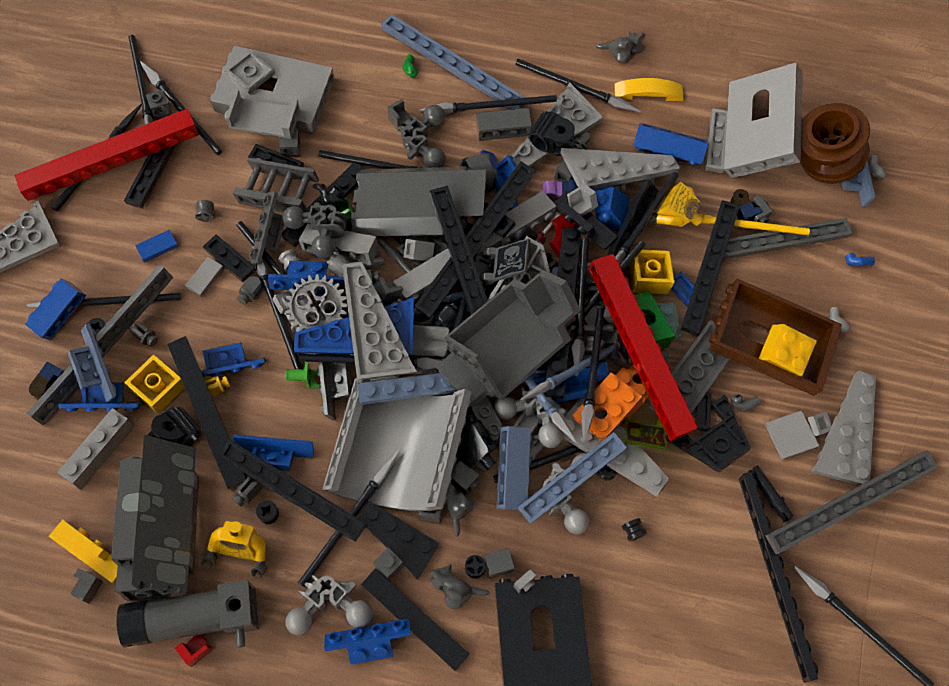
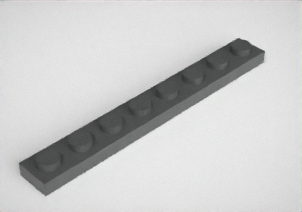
(778, 240)

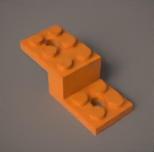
(618, 398)

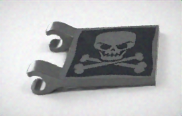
(509, 261)

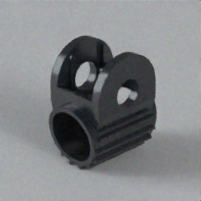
(552, 129)
(175, 426)

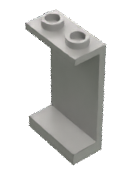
(262, 116)

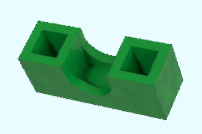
(655, 319)

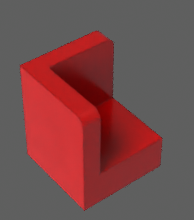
(194, 650)

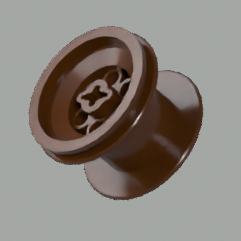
(846, 145)

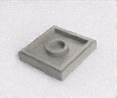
(249, 72)
(791, 435)

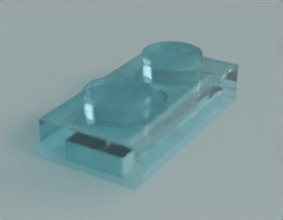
(670, 313)

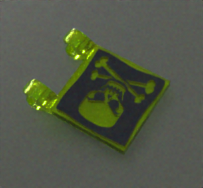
(645, 434)

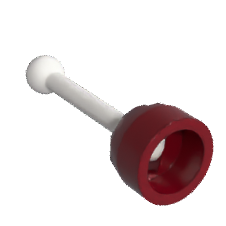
(541, 235)

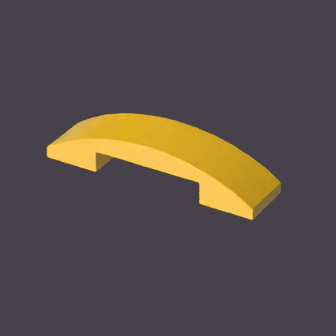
(649, 87)

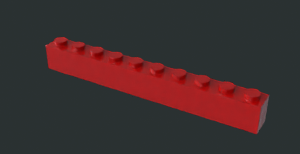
(106, 155)
(642, 348)

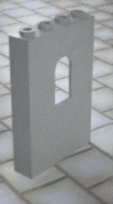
(296, 80)
(770, 140)

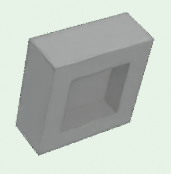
(280, 300)
(820, 423)
(525, 582)

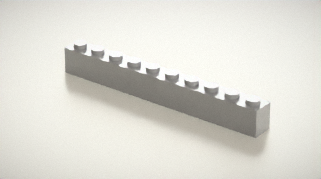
(529, 213)

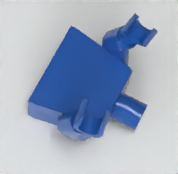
(611, 207)

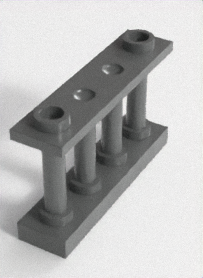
(254, 198)

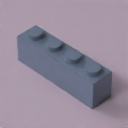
(513, 467)

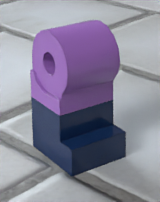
(556, 189)

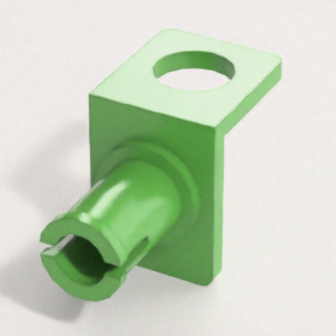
(306, 375)

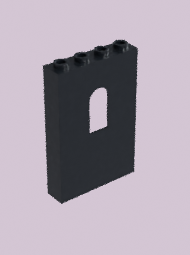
(522, 664)

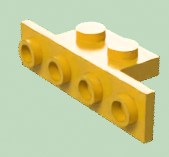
(85, 549)

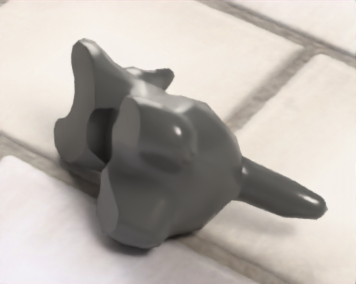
(623, 46)
(458, 506)
(455, 590)

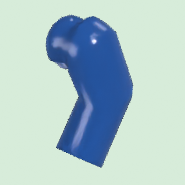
(852, 260)

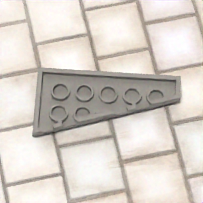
(569, 106)
(612, 168)
(26, 238)
(374, 337)
(850, 438)
(631, 463)

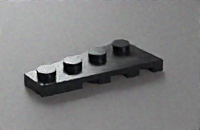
(405, 541)

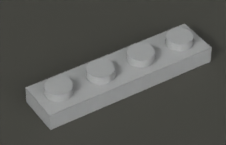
(717, 141)

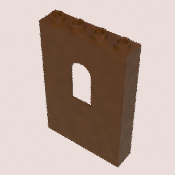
(753, 304)

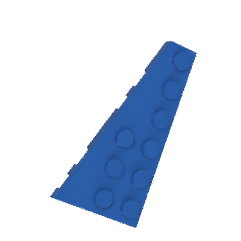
(337, 338)

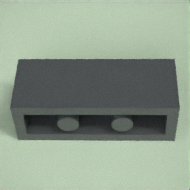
(503, 124)

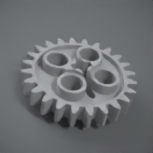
(332, 297)

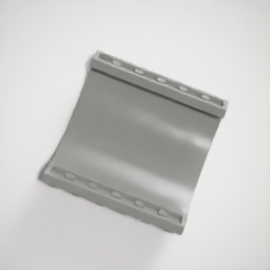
(420, 428)

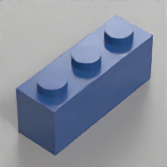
(55, 309)

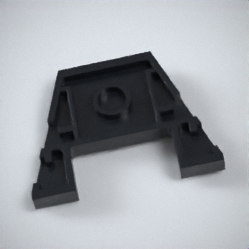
(721, 443)

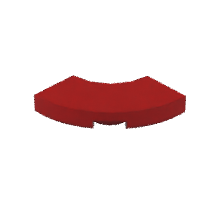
(558, 223)

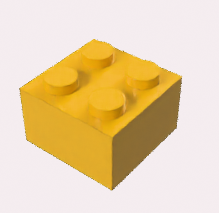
(651, 272)
(787, 349)
(155, 384)

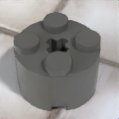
(481, 162)

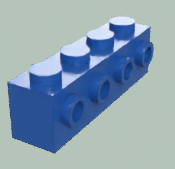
(670, 143)

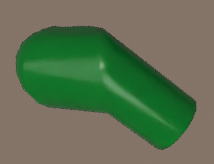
(408, 66)

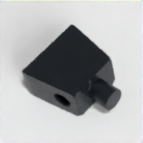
(476, 446)

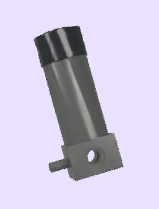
(190, 615)

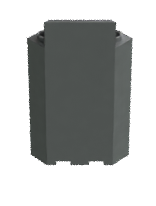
(400, 202)

